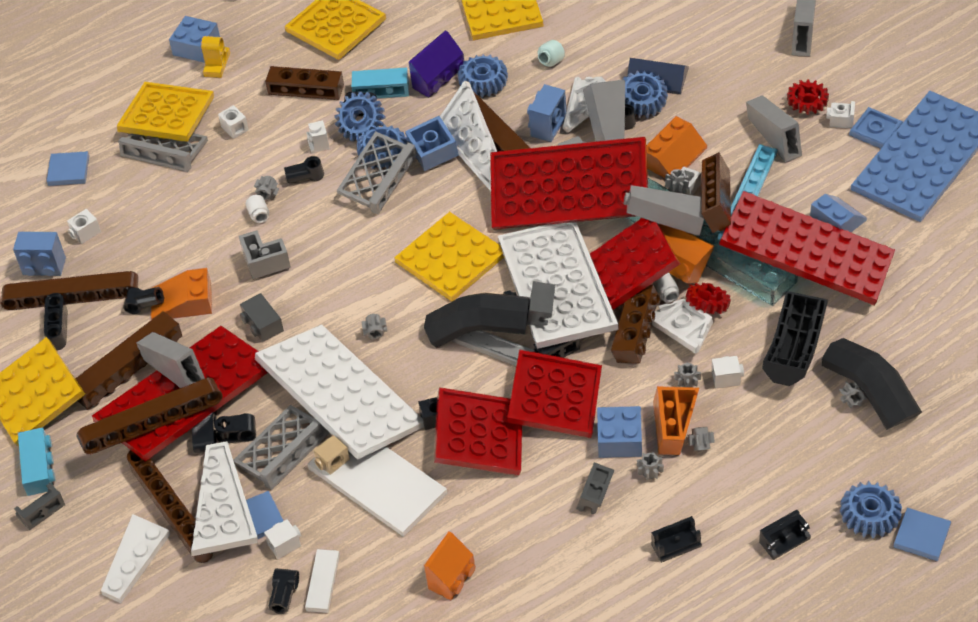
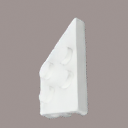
(577, 107)
(683, 323)

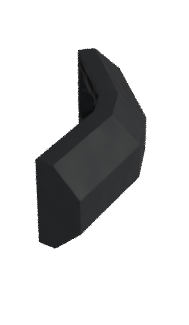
(477, 313)
(795, 338)
(876, 378)

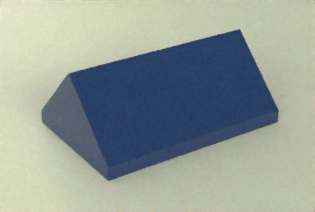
(672, 74)

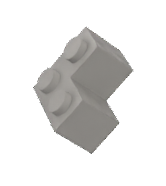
(263, 258)

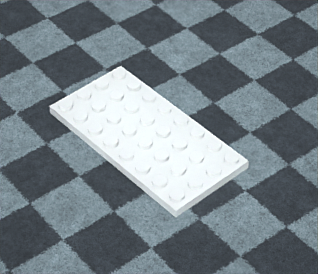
(559, 257)
(339, 391)

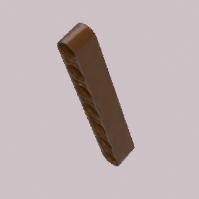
(73, 289)
(149, 416)
(162, 495)

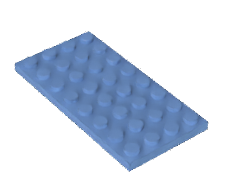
(921, 157)

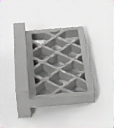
(162, 153)
(392, 175)
(292, 452)

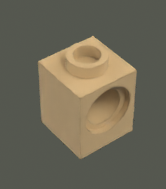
(331, 455)

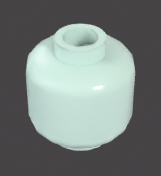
(551, 53)

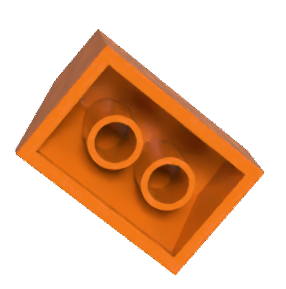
(674, 147)
(690, 251)

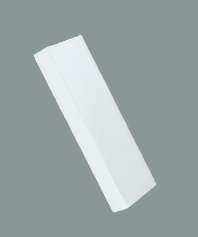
(322, 581)

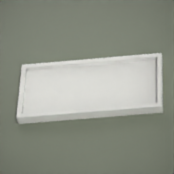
(386, 487)

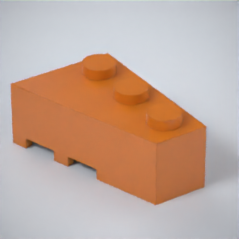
(672, 417)

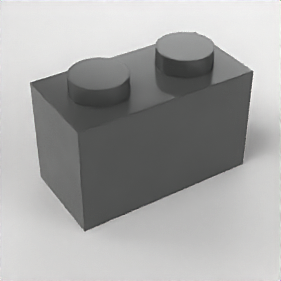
(261, 317)

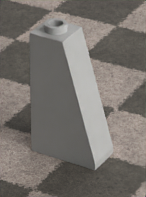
(803, 27)
(606, 109)
(776, 127)
(666, 208)
(171, 359)

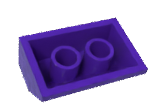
(435, 64)

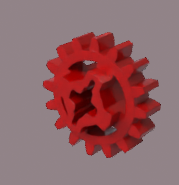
(807, 96)
(708, 298)

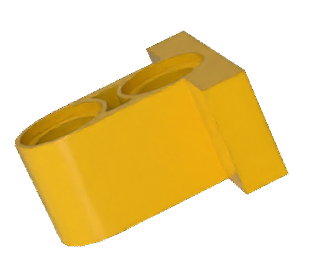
(214, 55)

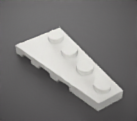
(135, 553)

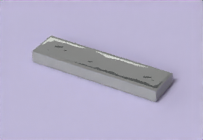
(492, 346)

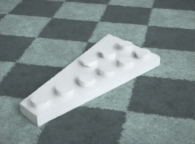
(470, 132)
(222, 509)

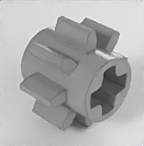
(676, 181)
(266, 187)
(374, 326)
(687, 375)
(852, 394)
(700, 438)
(650, 465)

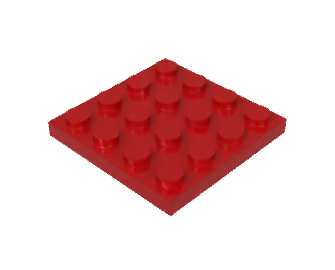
(633, 260)
(554, 394)
(476, 433)

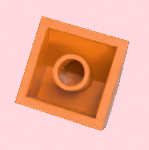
(449, 567)

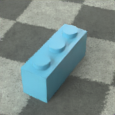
(382, 82)
(36, 461)

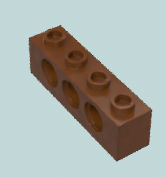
(304, 83)
(635, 326)

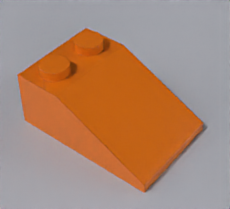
(186, 295)

